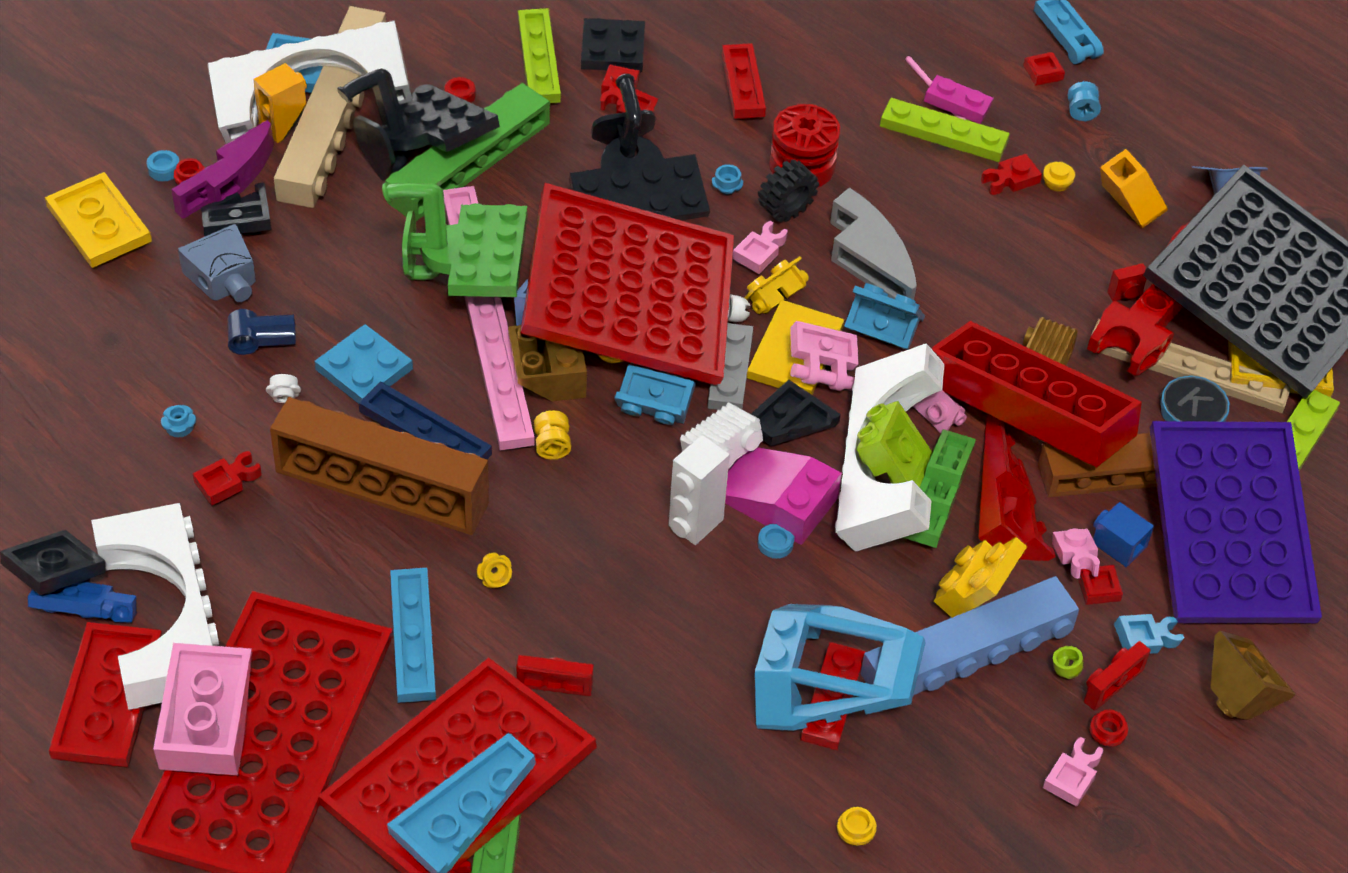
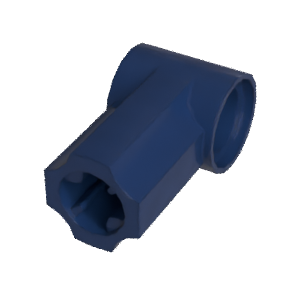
(250, 331)

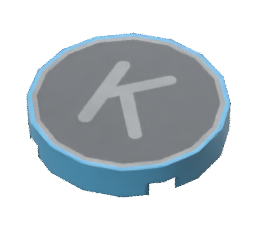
(1194, 400)

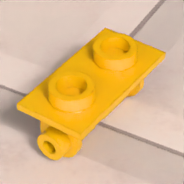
(765, 291)

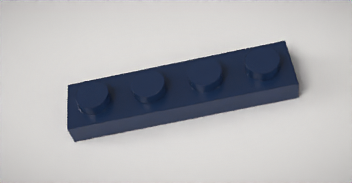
(406, 415)

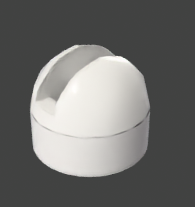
(737, 309)

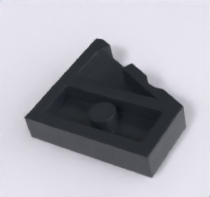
(793, 414)

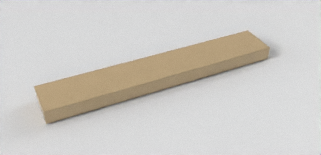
(1182, 361)

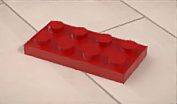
(95, 712)

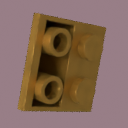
(548, 367)

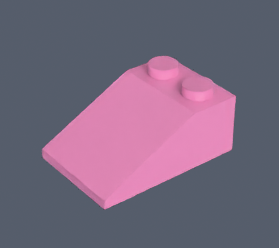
(203, 709)

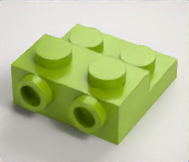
(893, 445)

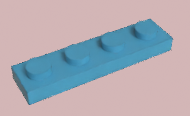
(412, 635)

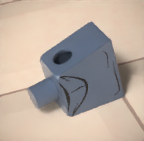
(219, 264)

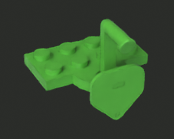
(477, 253)

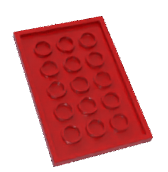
(443, 741)

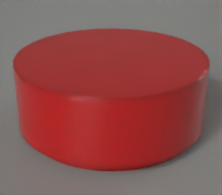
(462, 88)

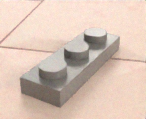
(735, 370)

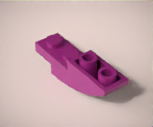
(233, 172)

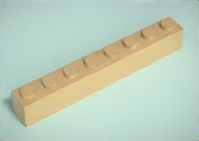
(321, 127)

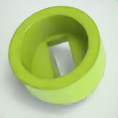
(1061, 661)

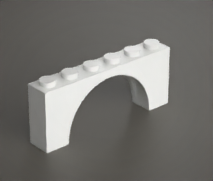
(353, 50)
(874, 510)
(158, 544)

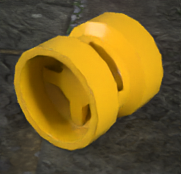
(552, 441)

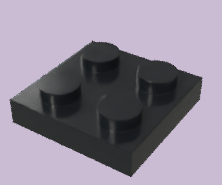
(612, 43)
(52, 562)

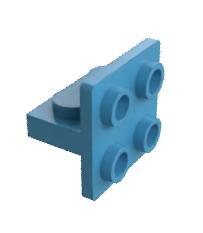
(884, 317)

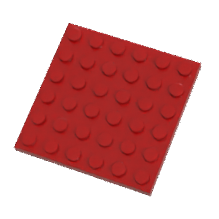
(629, 284)

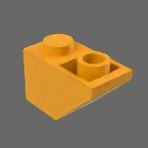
(1132, 188)

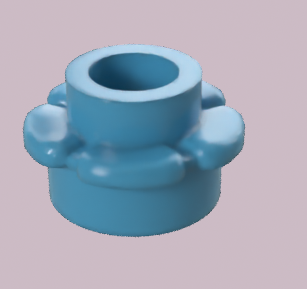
(727, 179)
(181, 426)

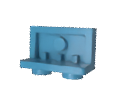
(655, 394)

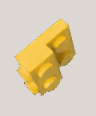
(977, 575)

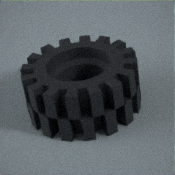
(788, 190)

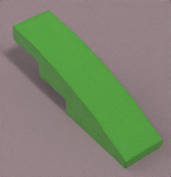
(943, 481)

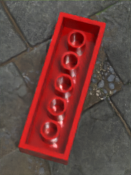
(1037, 394)

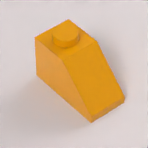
(280, 98)

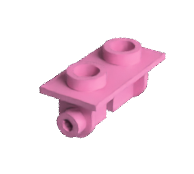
(941, 411)

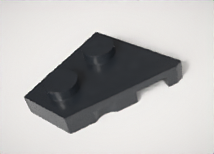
(247, 213)

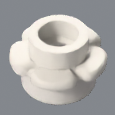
(282, 387)

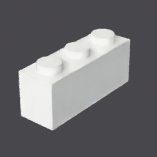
(698, 489)

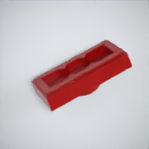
(555, 675)

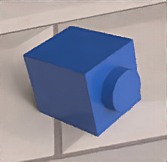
(1122, 533)

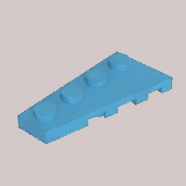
(457, 810)

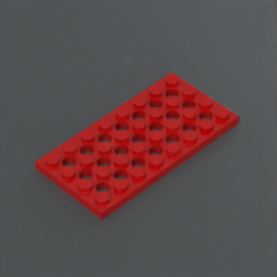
(315, 767)

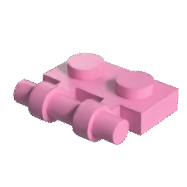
(827, 347)

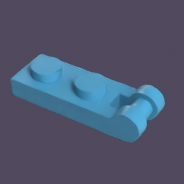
(1069, 29)

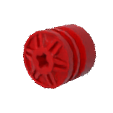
(808, 136)

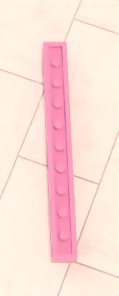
(494, 350)

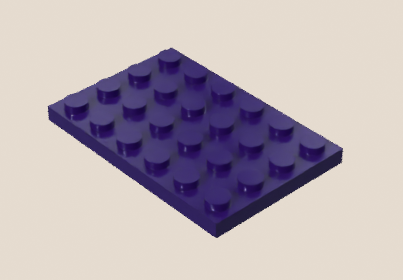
(1234, 522)

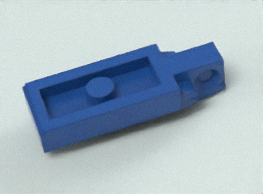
(87, 601)

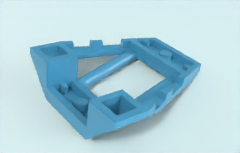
(778, 663)

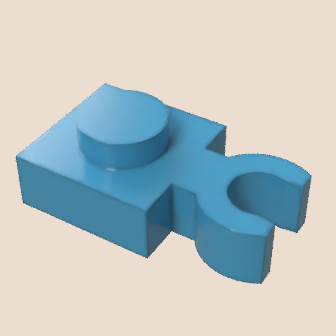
(1144, 629)

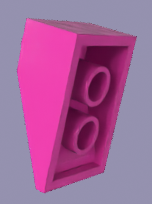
(783, 489)

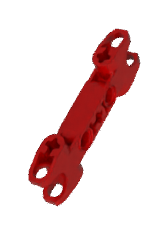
(1138, 328)

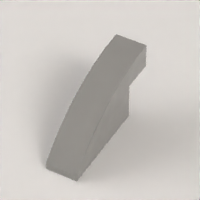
(870, 246)

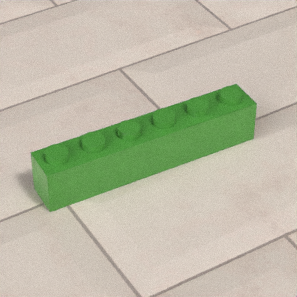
(520, 116)

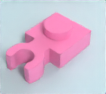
(760, 250)
(1078, 548)
(1073, 774)

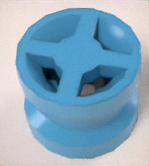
(1084, 101)

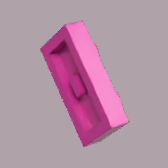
(958, 99)

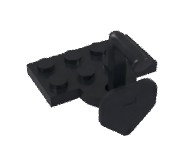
(430, 118)
(647, 180)

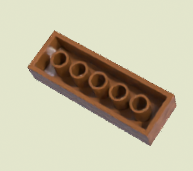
(380, 465)

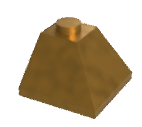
(1245, 678)

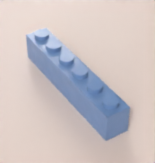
(988, 634)

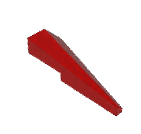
(1008, 497)

